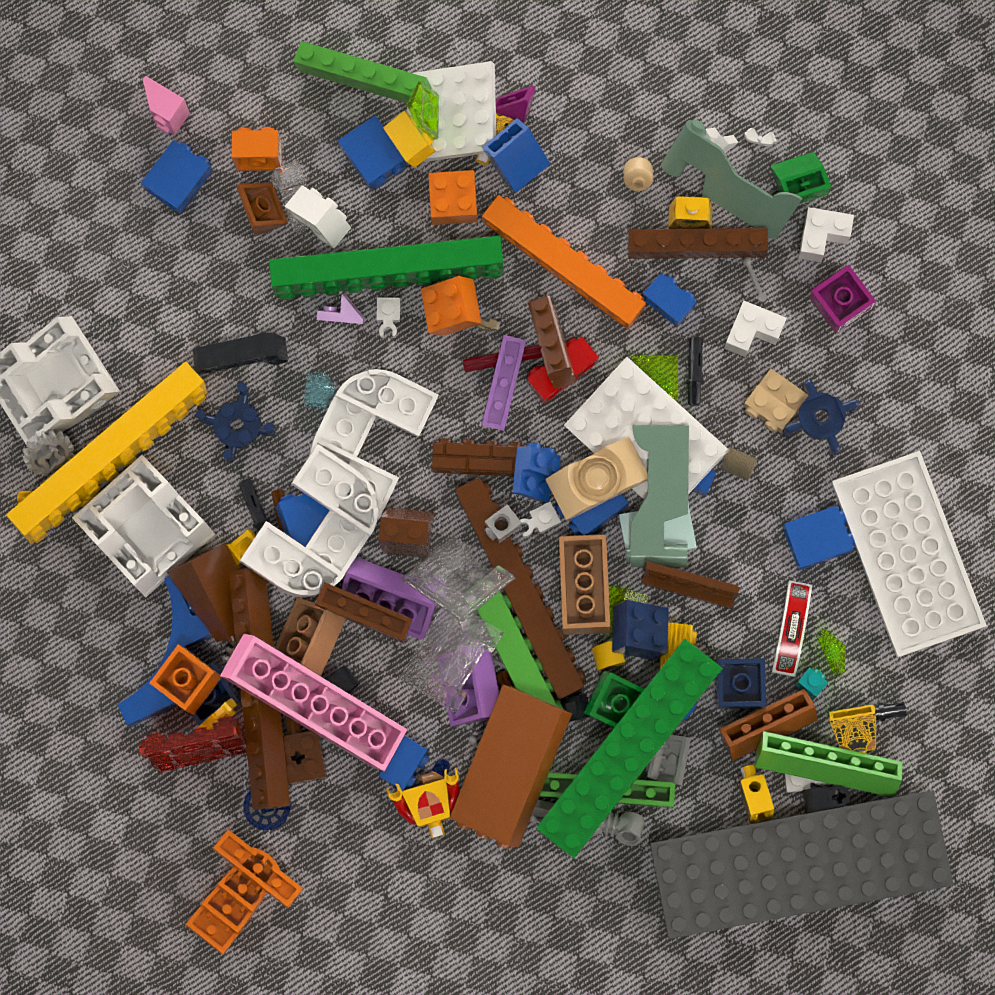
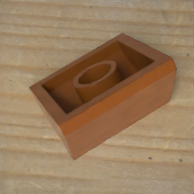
(262, 207)

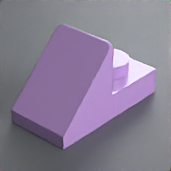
(348, 312)

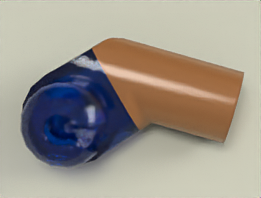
(436, 773)

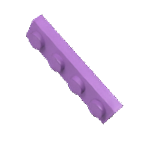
(503, 382)

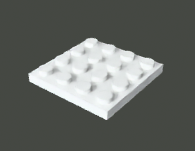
(465, 109)

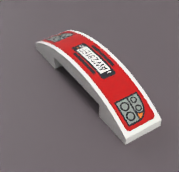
(792, 628)

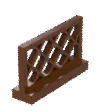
(690, 585)
(364, 612)

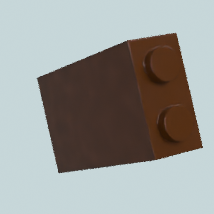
(406, 532)
(207, 589)

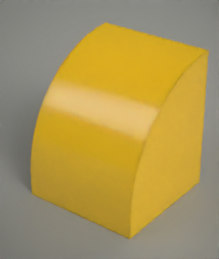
(605, 658)

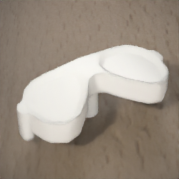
(752, 137)

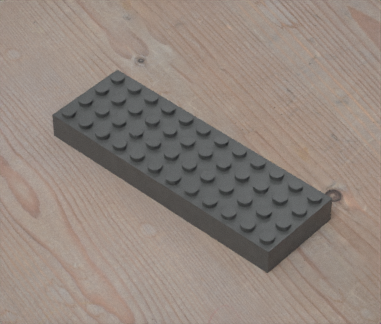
(801, 864)

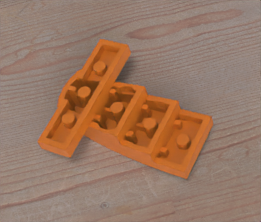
(240, 892)

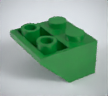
(802, 177)

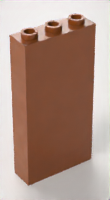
(510, 767)

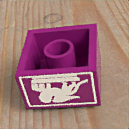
(842, 299)

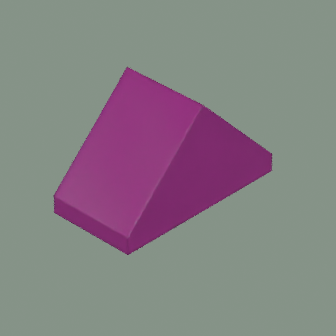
(516, 103)

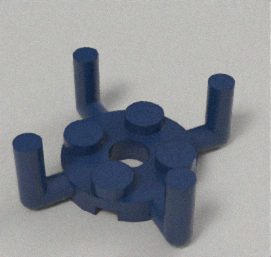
(233, 411)
(821, 430)

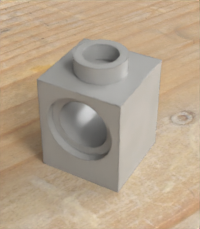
(503, 514)

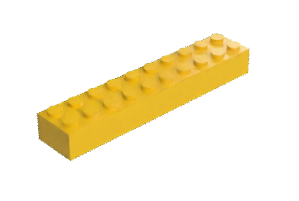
(108, 453)

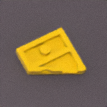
(224, 711)

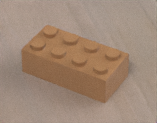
(584, 584)
(310, 635)

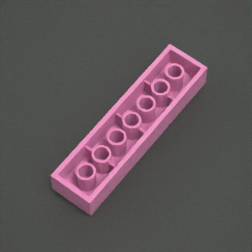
(313, 702)

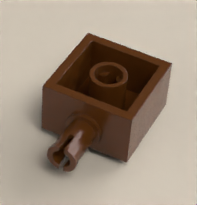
(308, 745)

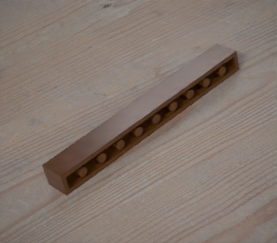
(522, 593)
(261, 721)

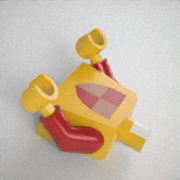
(428, 803)

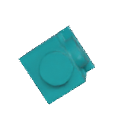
(813, 682)

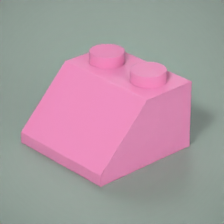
(166, 107)

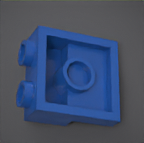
(532, 469)

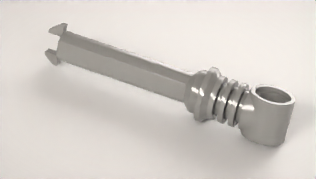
(627, 828)

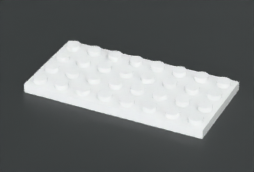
(908, 554)

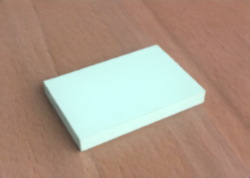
(675, 531)

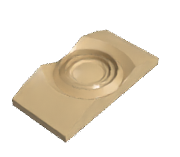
(597, 478)

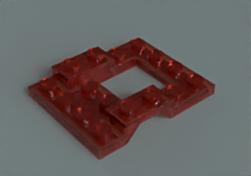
(201, 746)

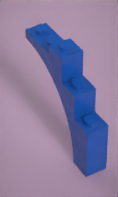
(187, 632)

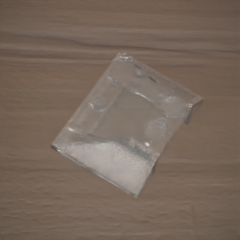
(456, 579)
(449, 656)

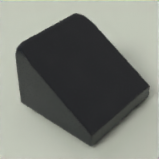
(576, 706)

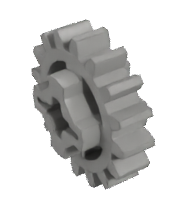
(49, 451)

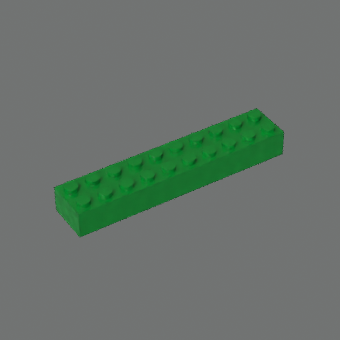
(386, 267)
(629, 749)

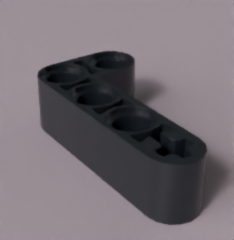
(240, 352)

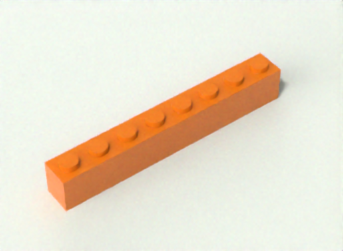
(563, 261)

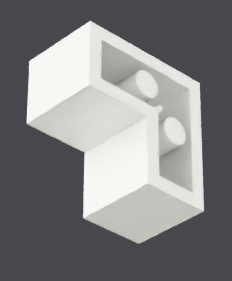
(319, 215)
(822, 227)
(753, 322)

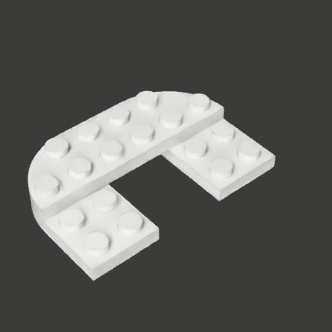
(352, 415)
(336, 542)

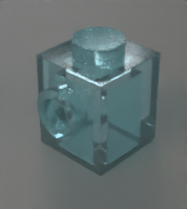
(318, 391)

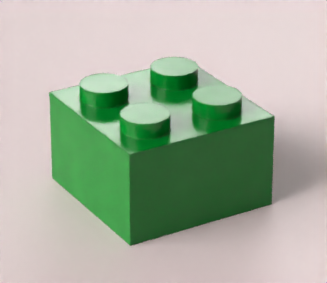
(612, 699)

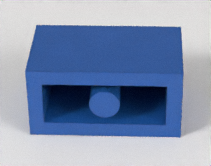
(669, 299)
(405, 763)

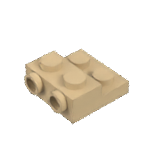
(775, 401)

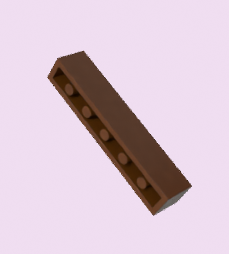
(697, 243)

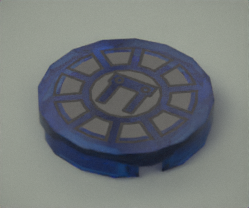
(265, 818)

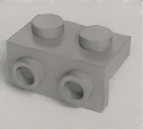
(670, 761)

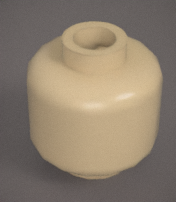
(638, 174)

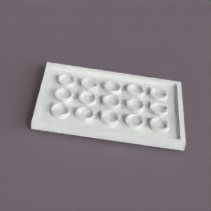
(635, 399)

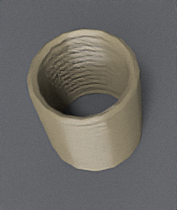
(739, 464)

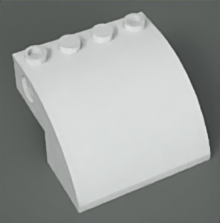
(52, 380)
(143, 525)

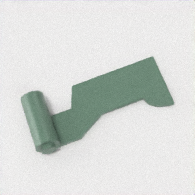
(724, 185)
(666, 495)

